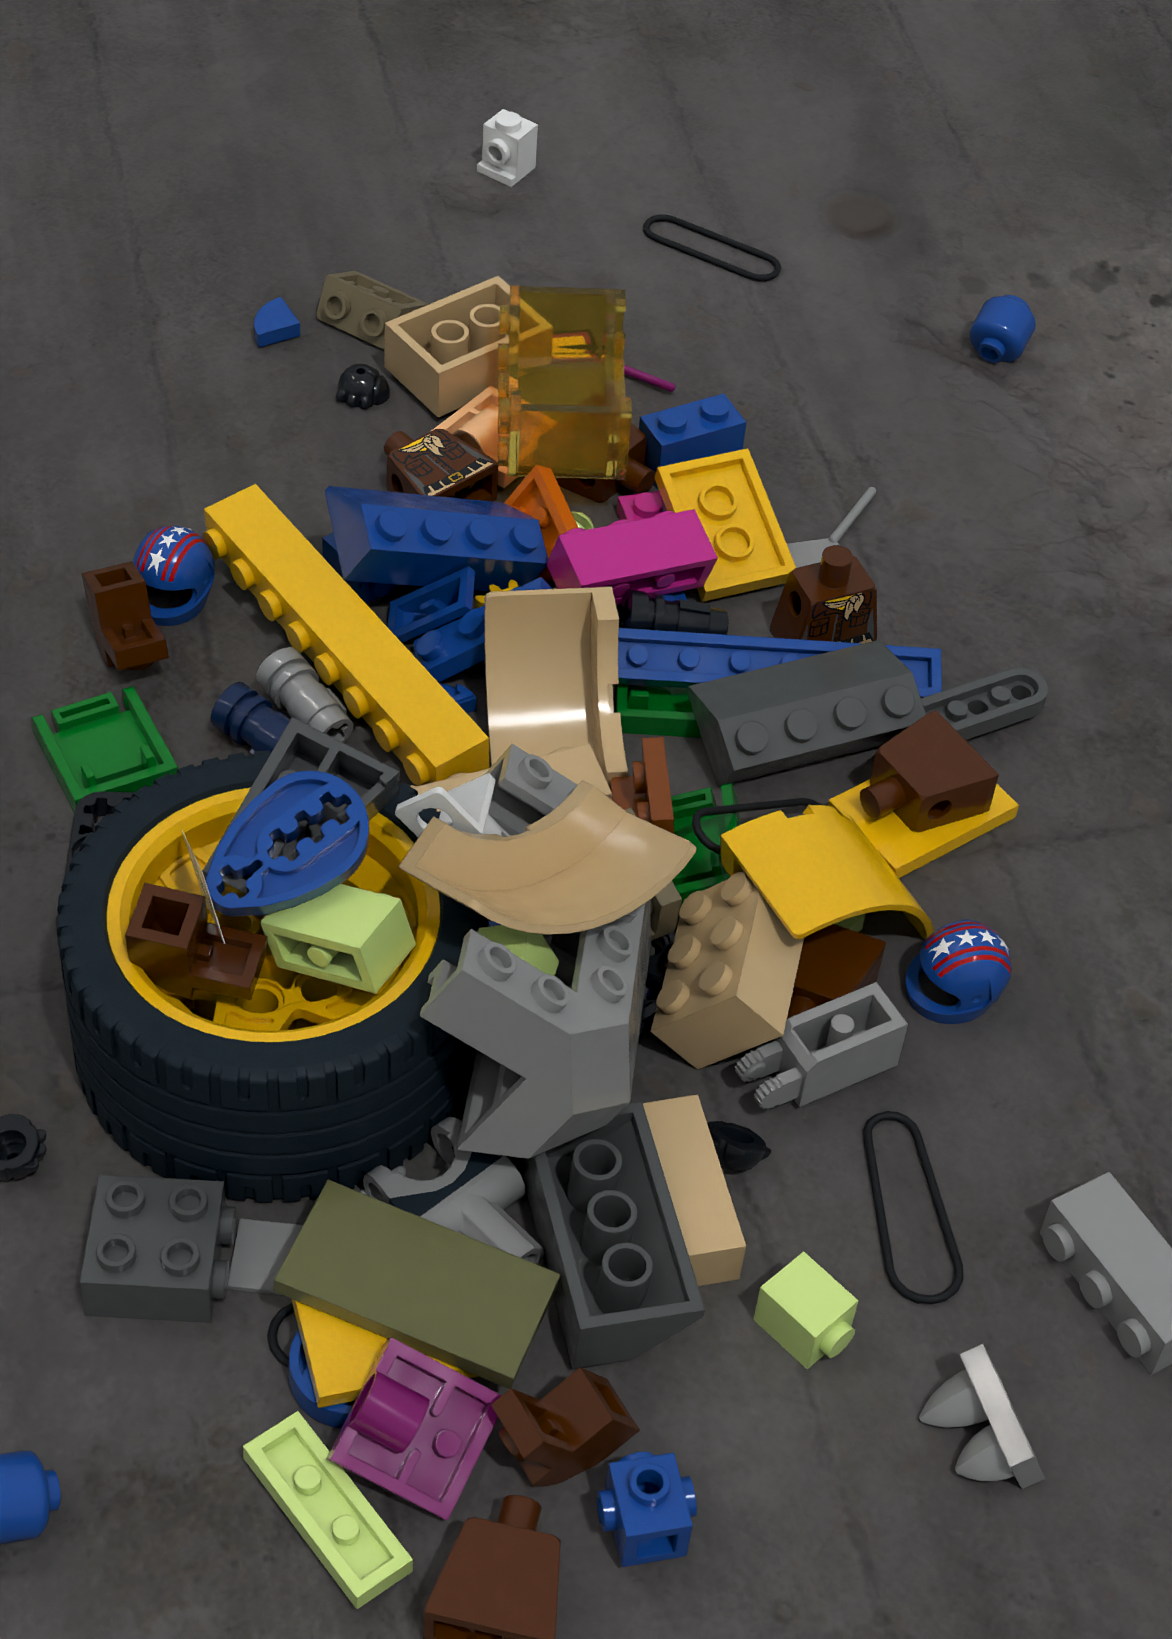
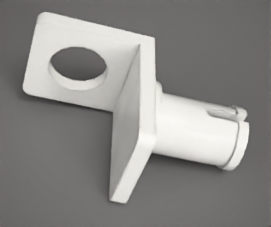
(461, 807)

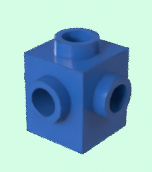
(647, 1508)

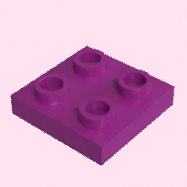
(416, 1429)

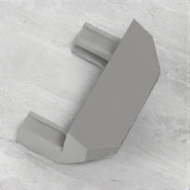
(548, 1047)

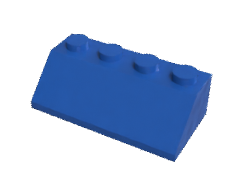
(429, 537)

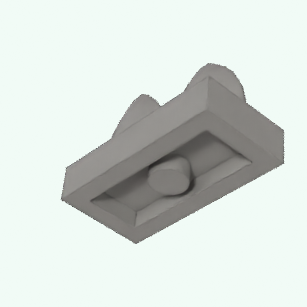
(972, 1398)

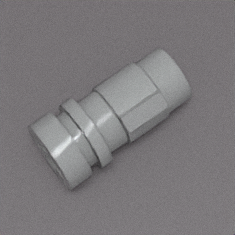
(295, 687)

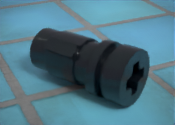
(655, 613)

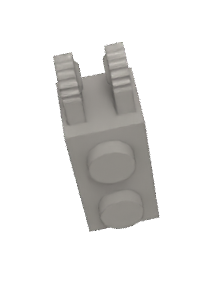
(827, 1049)

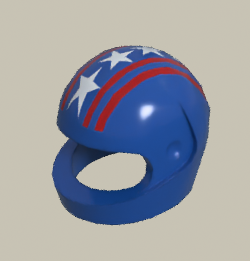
(175, 561)
(964, 961)

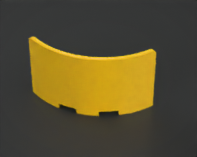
(817, 870)

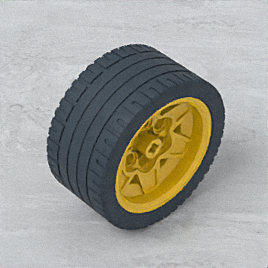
(268, 1088)

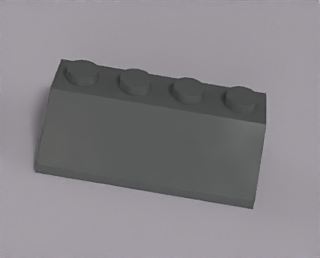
(804, 711)
(613, 1240)

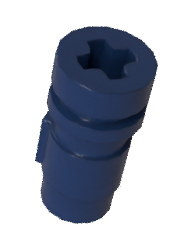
(248, 718)

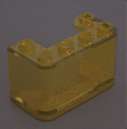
(563, 383)

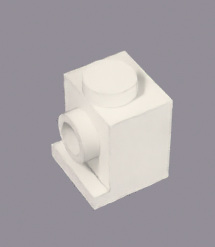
(508, 147)

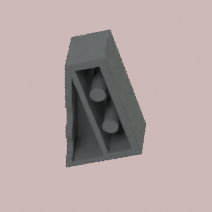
(312, 750)

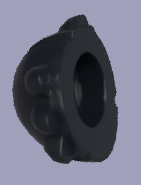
(362, 387)
(19, 1146)
(737, 1146)

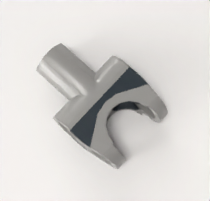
(465, 1198)

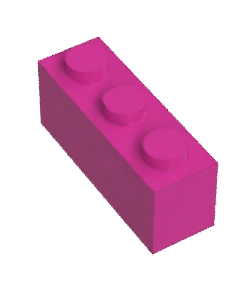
(642, 555)

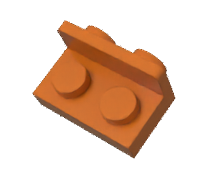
(543, 500)

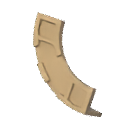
(553, 673)
(561, 875)

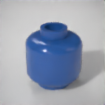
(1002, 329)
(25, 1496)

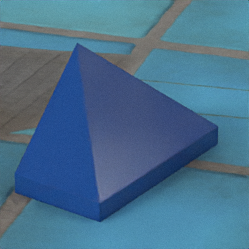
(432, 605)

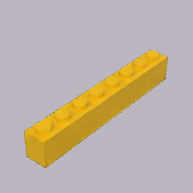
(344, 639)

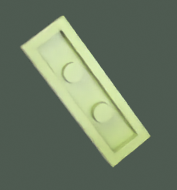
(327, 1510)

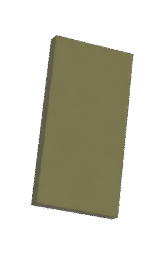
(417, 1283)

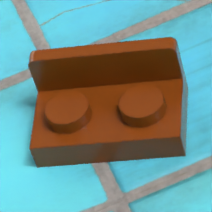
(649, 786)

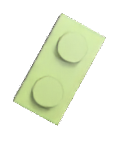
(342, 937)

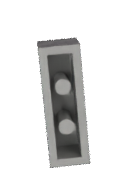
(1118, 1264)

